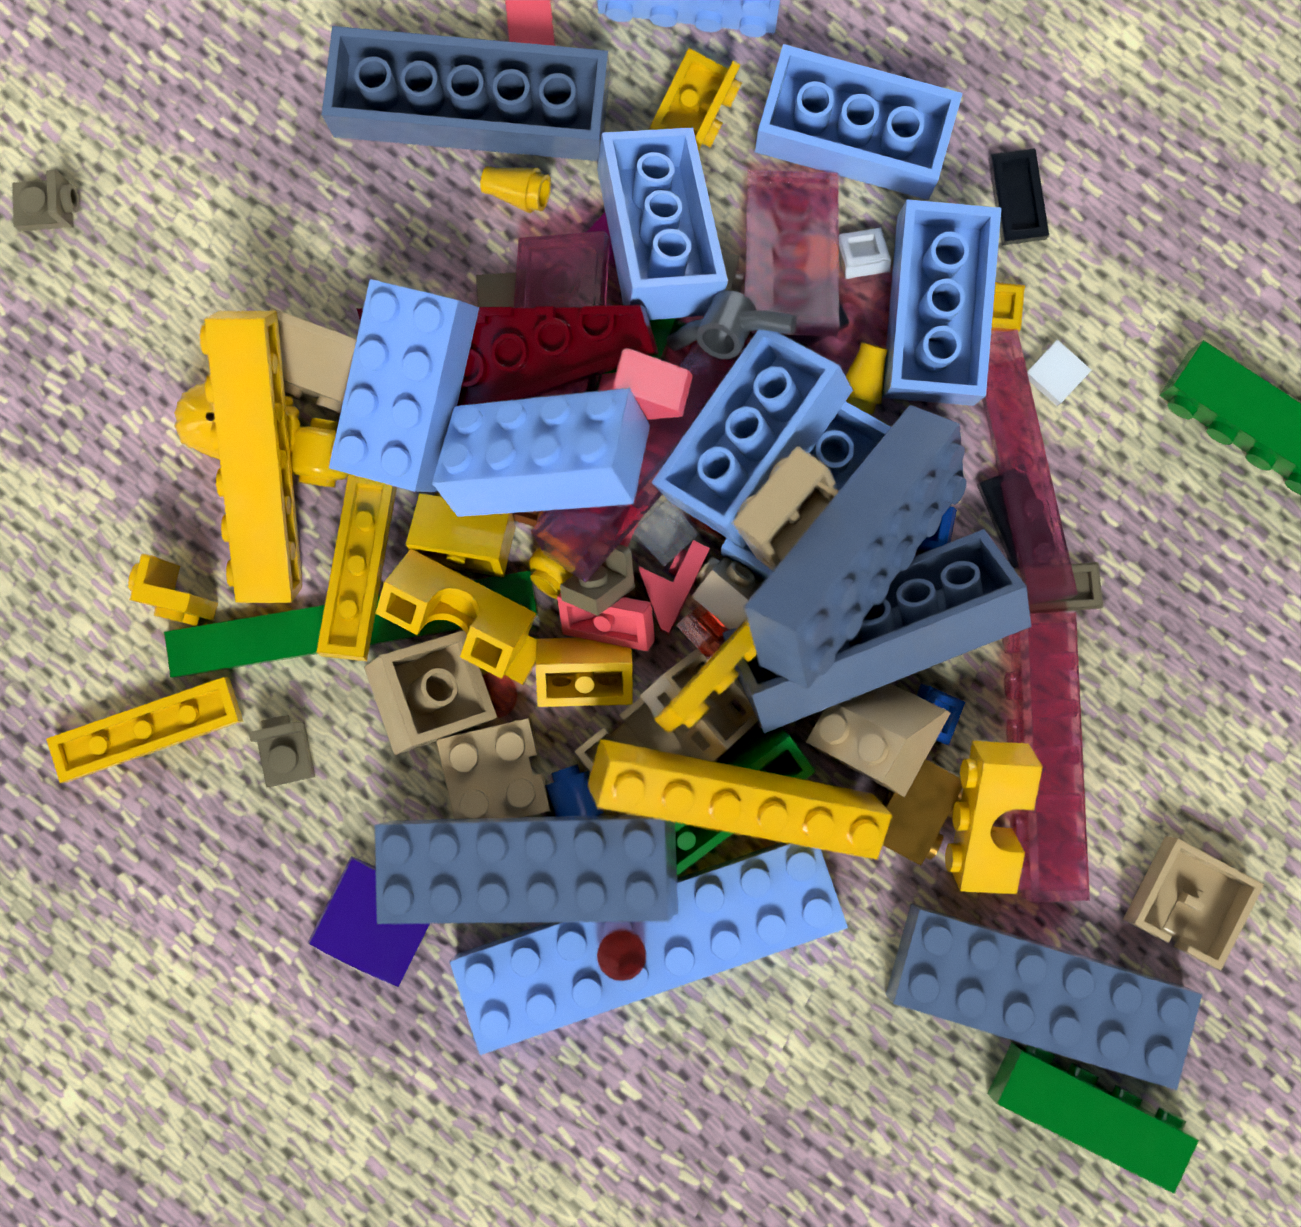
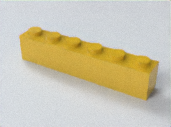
(253, 455)
(737, 800)

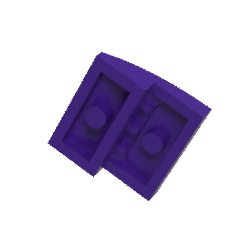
(351, 930)

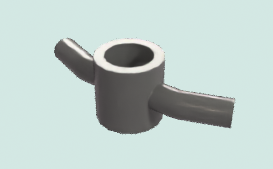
(728, 325)

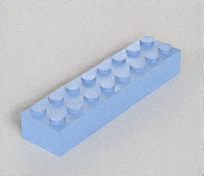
(722, 921)

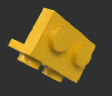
(697, 96)
(154, 584)

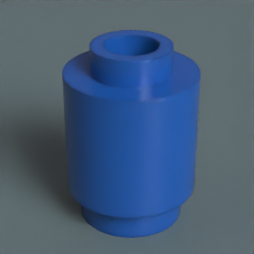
(571, 794)

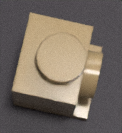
(726, 590)

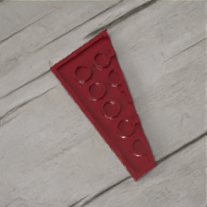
(547, 348)

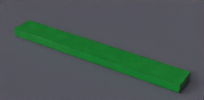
(297, 633)

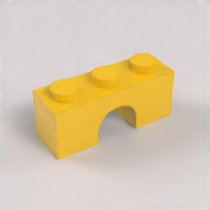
(428, 591)
(993, 781)

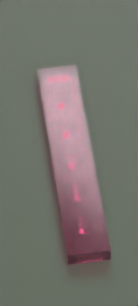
(1025, 474)

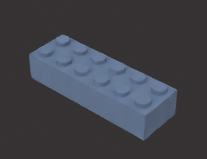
(466, 93)
(857, 547)
(932, 612)
(526, 870)
(1043, 996)

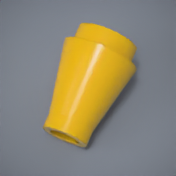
(521, 187)
(867, 377)

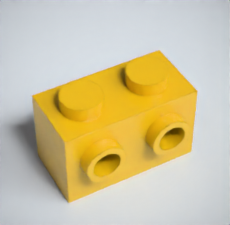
(461, 543)
(582, 673)

